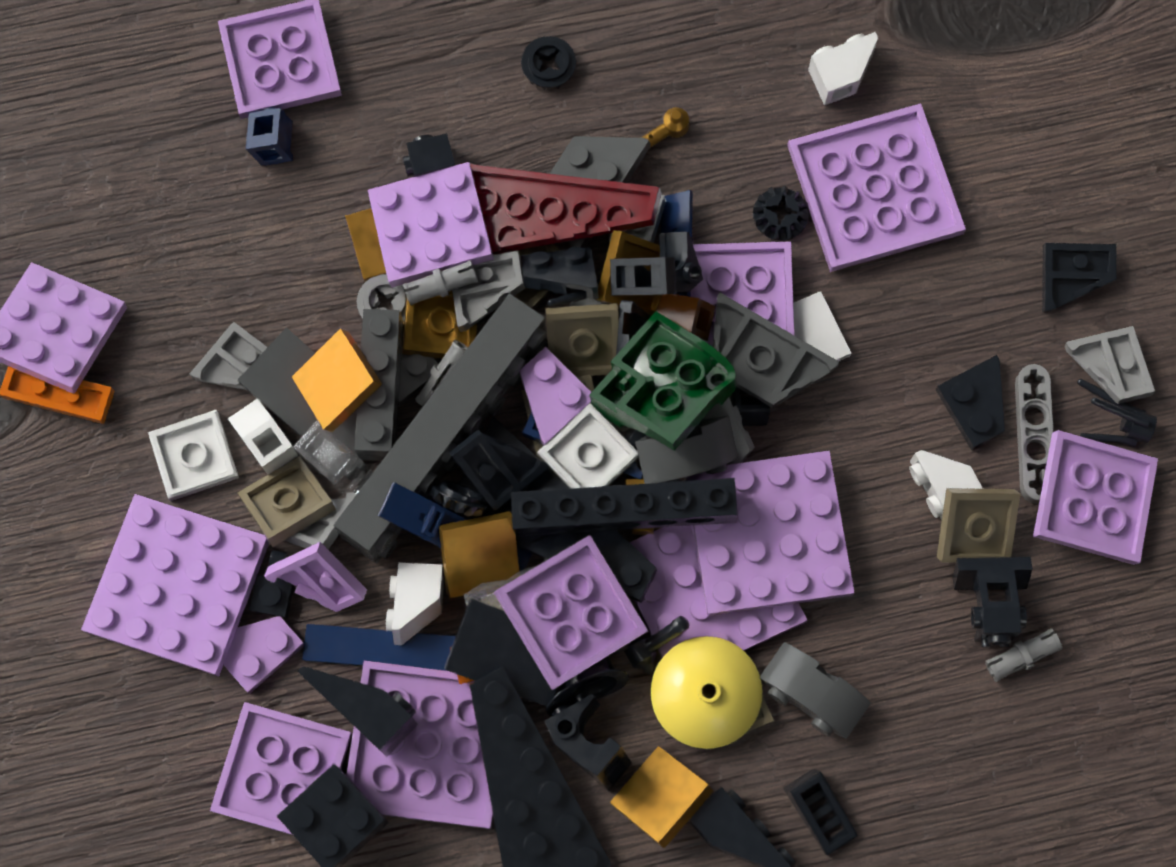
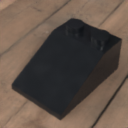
(370, 709)

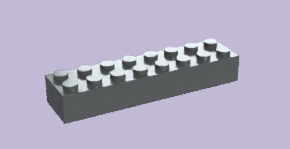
(447, 419)

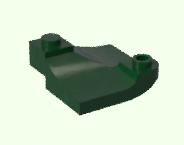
(664, 382)

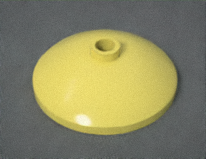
(679, 696)

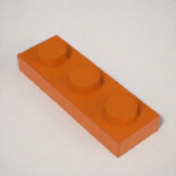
(88, 402)

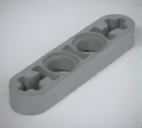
(1032, 433)

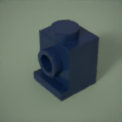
(269, 136)

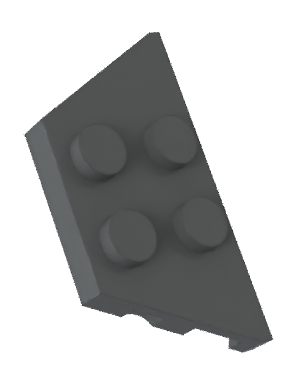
(602, 160)
(764, 356)

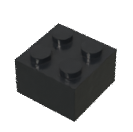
(332, 818)

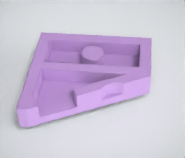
(552, 393)
(319, 577)
(260, 651)

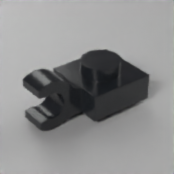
(272, 597)

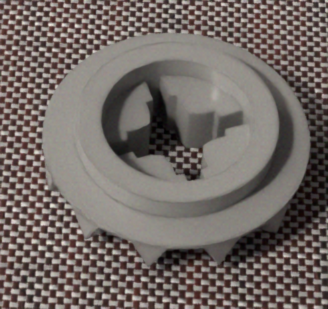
(368, 297)

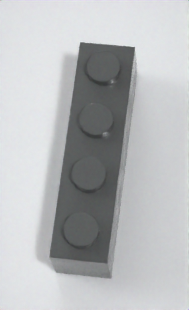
(379, 412)

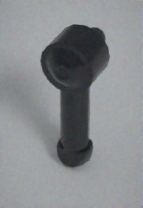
(643, 651)

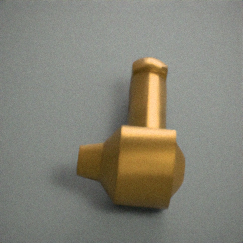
(675, 125)

